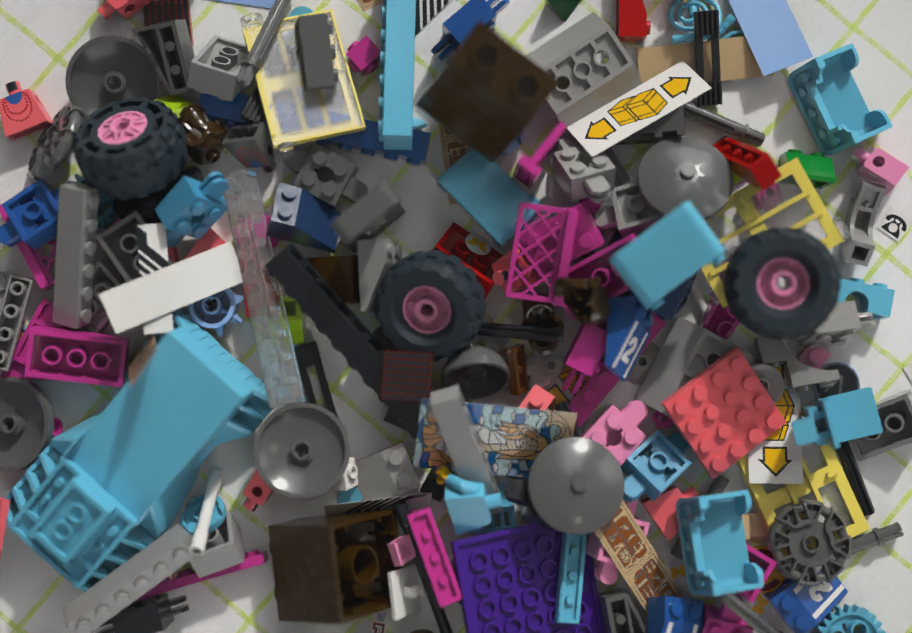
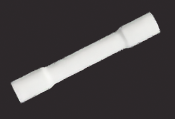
(201, 533)

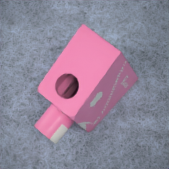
(879, 167)

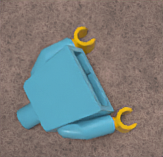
(467, 502)

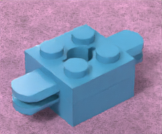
(193, 207)
(655, 466)

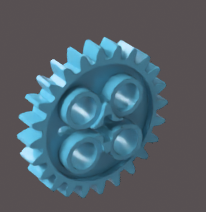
(850, 618)

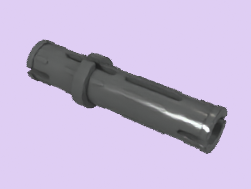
(874, 538)

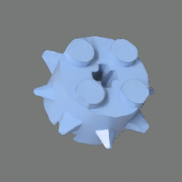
(217, 319)

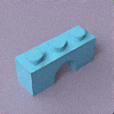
(872, 298)

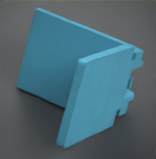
(838, 419)

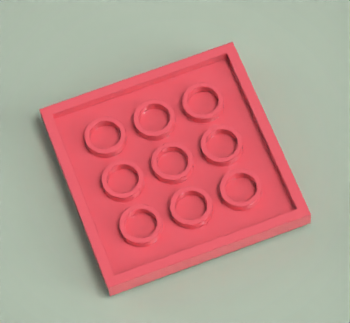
(723, 412)

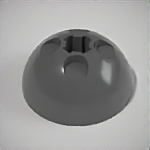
(477, 372)

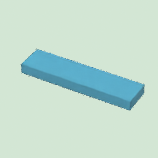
(570, 578)

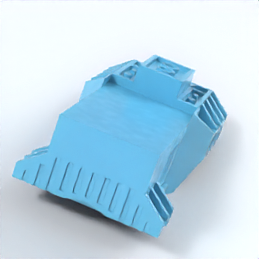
(129, 468)

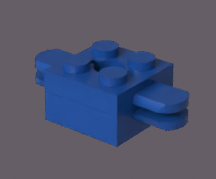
(466, 17)
(26, 210)

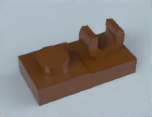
(517, 367)

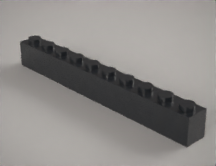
(339, 325)

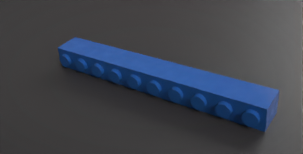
(366, 140)

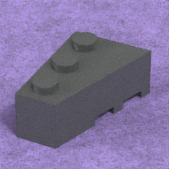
(170, 51)
(316, 52)
(664, 128)
(620, 613)

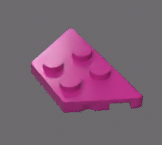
(42, 317)

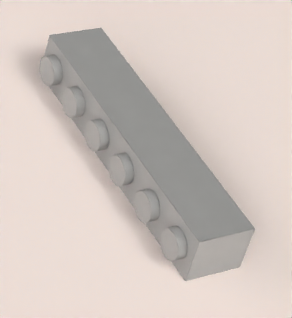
(75, 254)
(461, 439)
(129, 581)

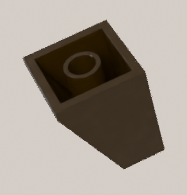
(341, 274)

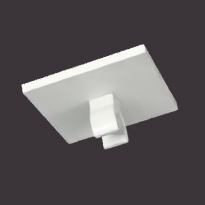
(404, 591)

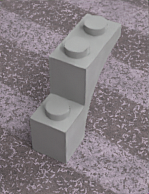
(798, 374)

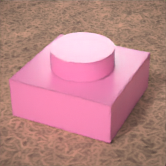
(814, 357)
(401, 550)

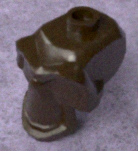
(203, 135)
(584, 298)
(541, 315)

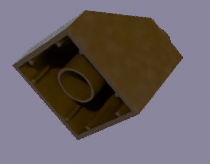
(486, 92)
(333, 566)

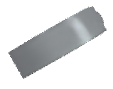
(860, 222)

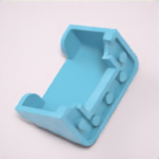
(834, 103)
(487, 195)
(667, 255)
(716, 544)

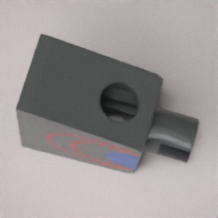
(251, 146)

